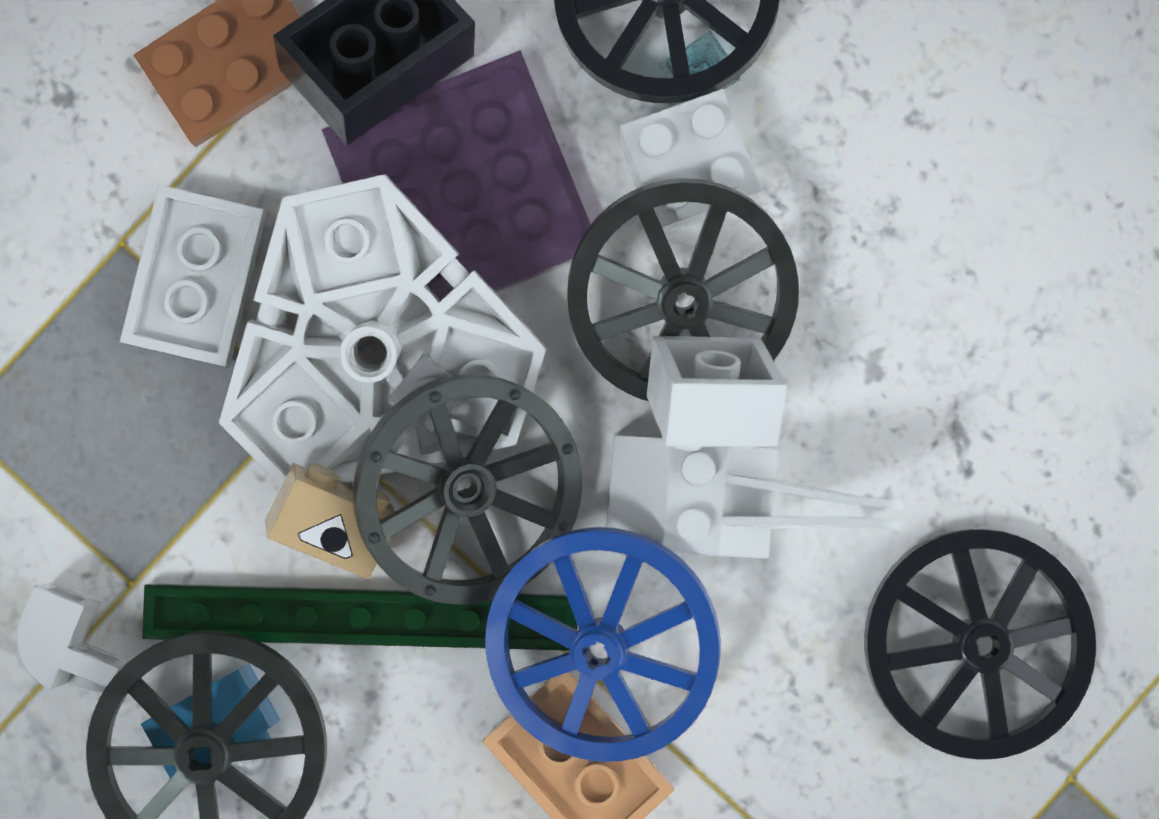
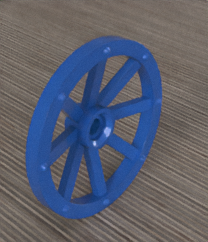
(608, 632)

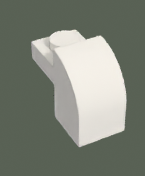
(54, 637)

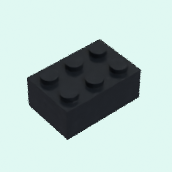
(371, 56)

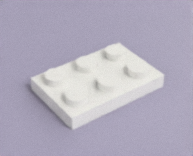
(193, 276)

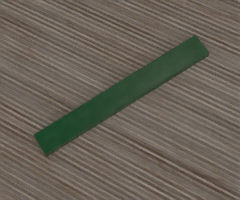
(337, 616)

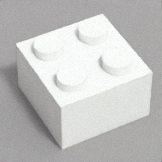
(691, 143)
(715, 392)

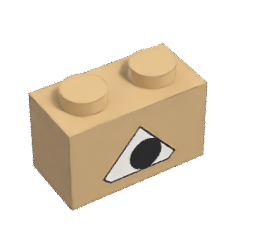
(319, 519)

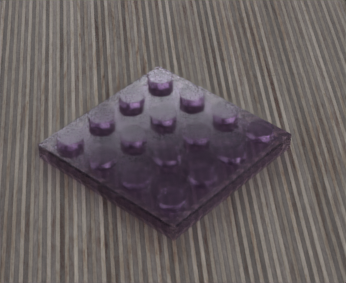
(480, 170)

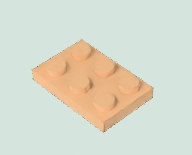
(571, 785)

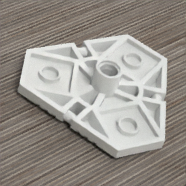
(352, 269)

